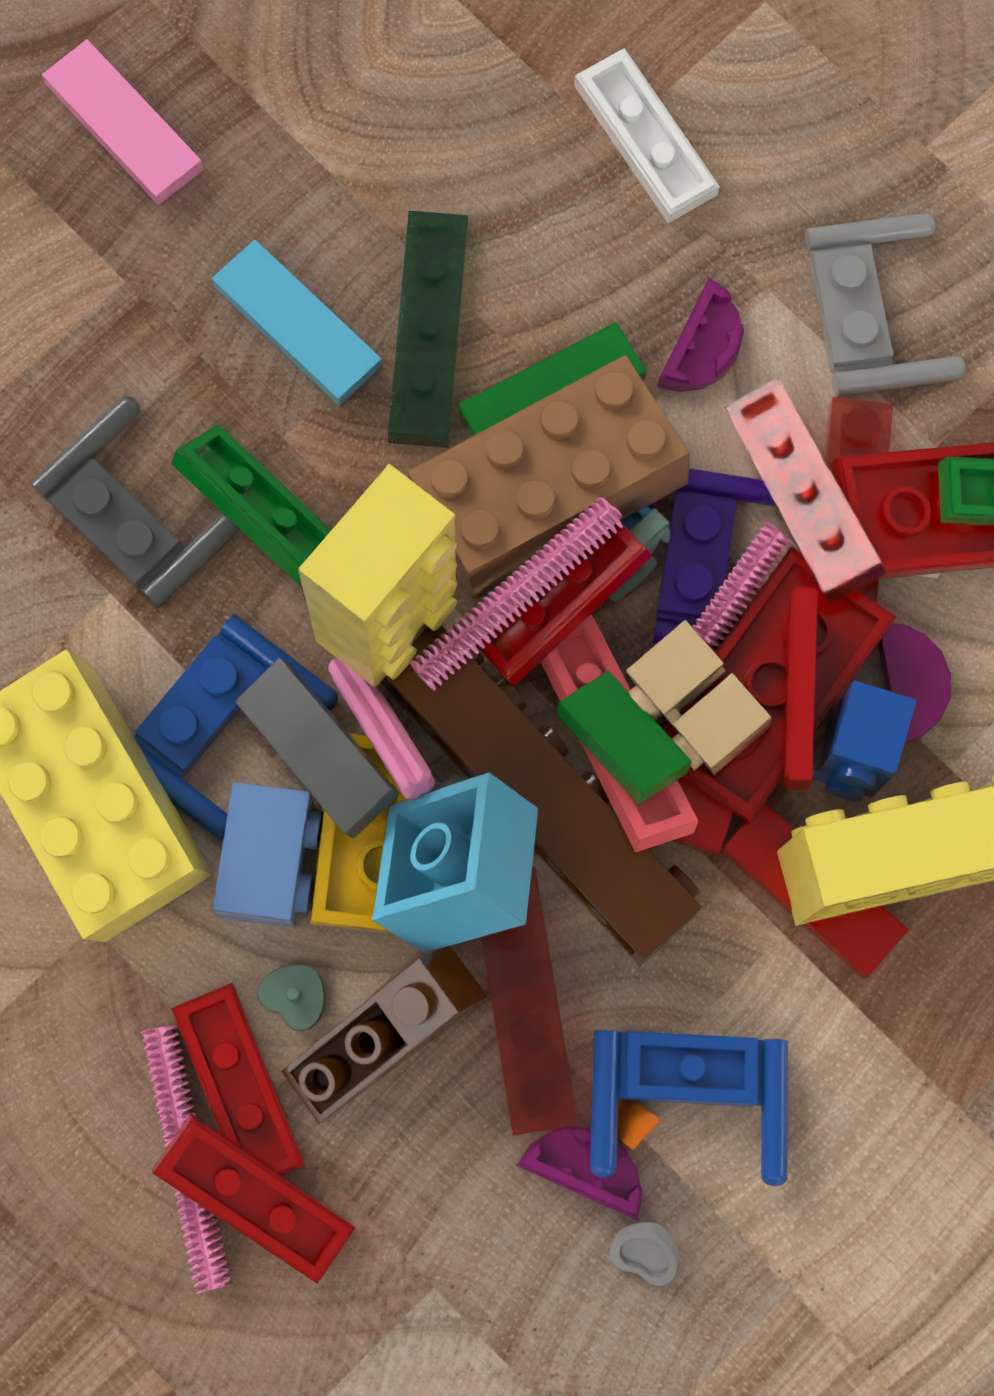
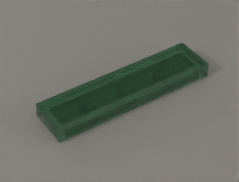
(428, 329)

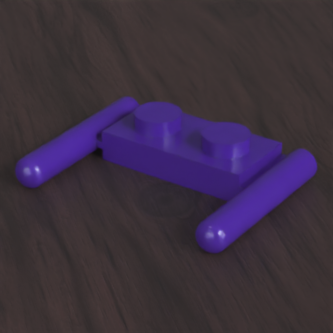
(701, 544)

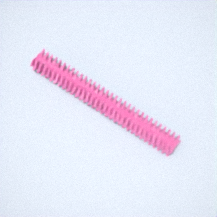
(739, 586)
(516, 592)
(174, 1113)

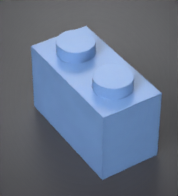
(266, 855)

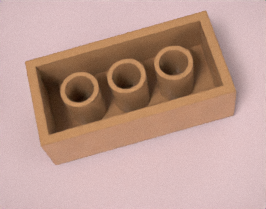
(548, 465)

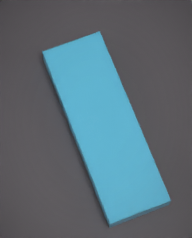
(297, 322)

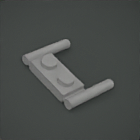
(854, 310)

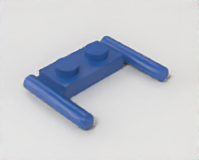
(203, 705)
(690, 1072)

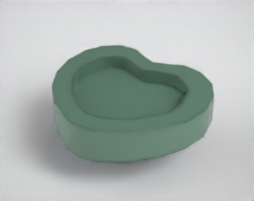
(294, 993)

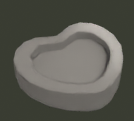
(646, 1250)

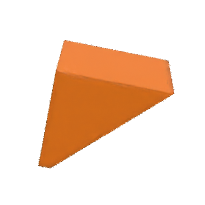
(634, 1123)

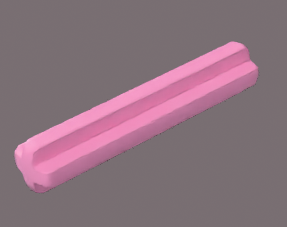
(384, 731)

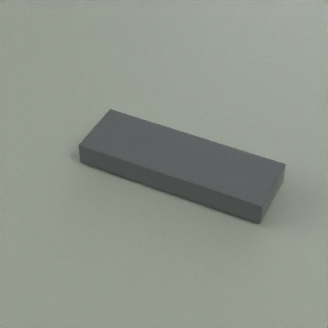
(317, 748)

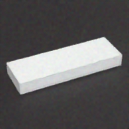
(646, 135)

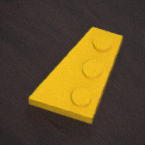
(350, 867)

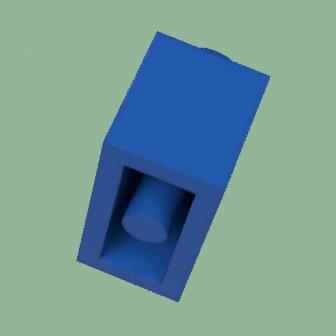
(863, 741)

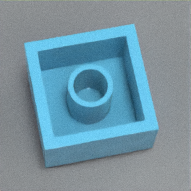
(456, 864)

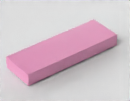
(123, 122)

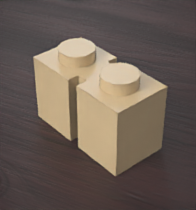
(676, 675)

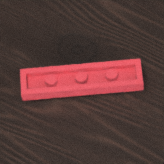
(666, 814)

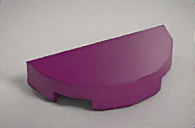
(706, 344)
(918, 671)
(565, 1160)

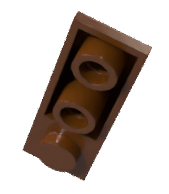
(384, 1032)

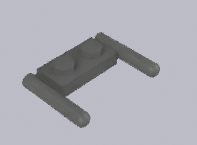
(116, 520)

